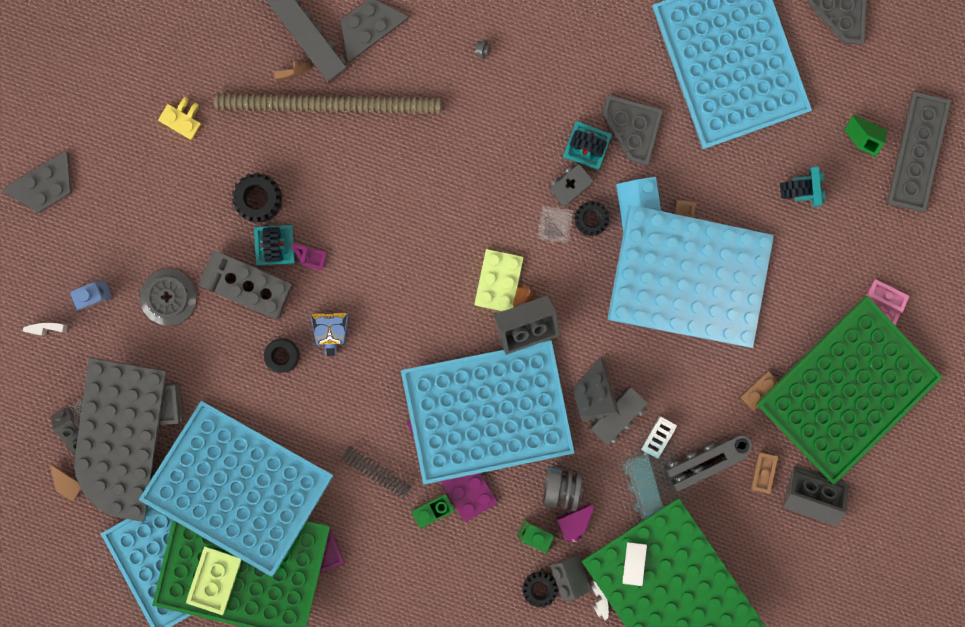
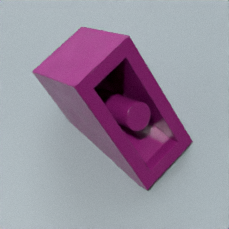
(575, 522)

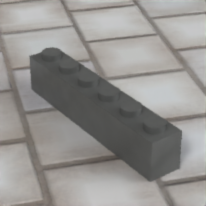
(310, 38)

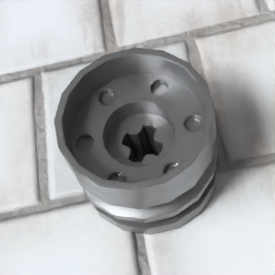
(562, 488)

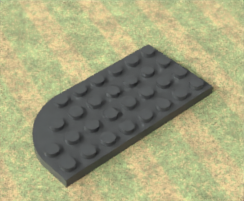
(118, 435)

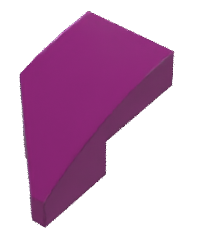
(309, 257)

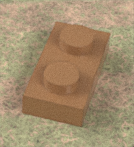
(758, 390)
(764, 472)

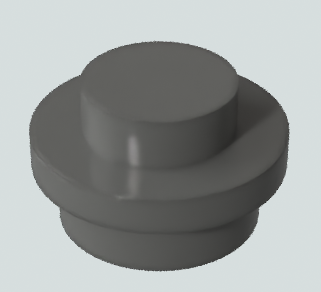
(482, 49)

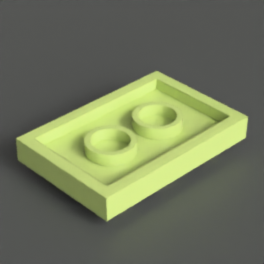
(498, 280)
(214, 580)

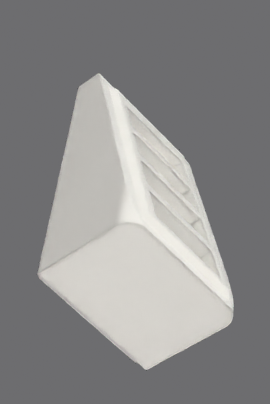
(660, 420)

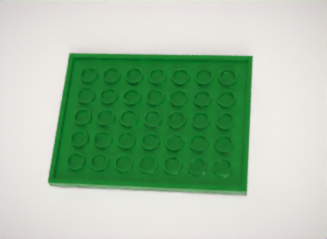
(849, 390)
(681, 578)
(255, 597)

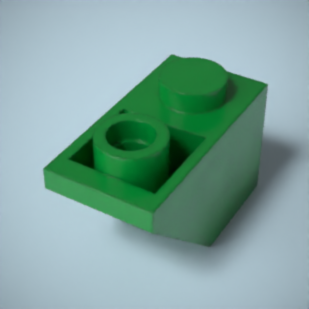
(866, 135)
(432, 511)

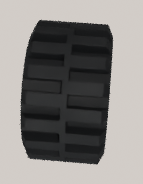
(242, 190)

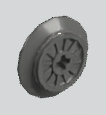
(178, 307)

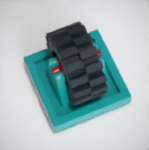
(587, 145)
(805, 188)
(274, 245)

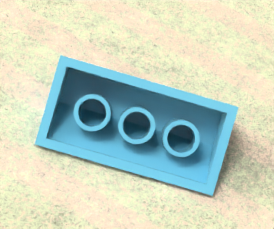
(638, 193)

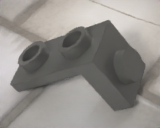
(65, 428)

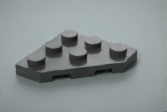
(843, 17)
(633, 127)

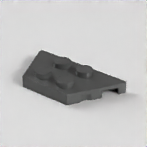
(368, 25)
(43, 185)
(595, 393)

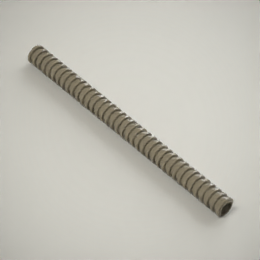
(327, 103)

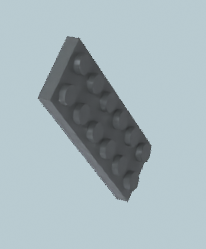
(918, 152)

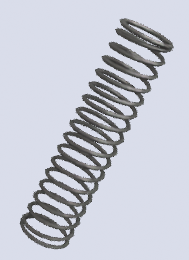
(369, 474)

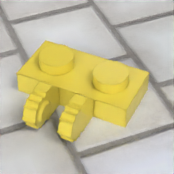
(179, 121)

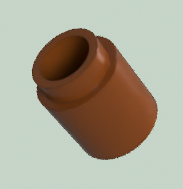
(523, 295)

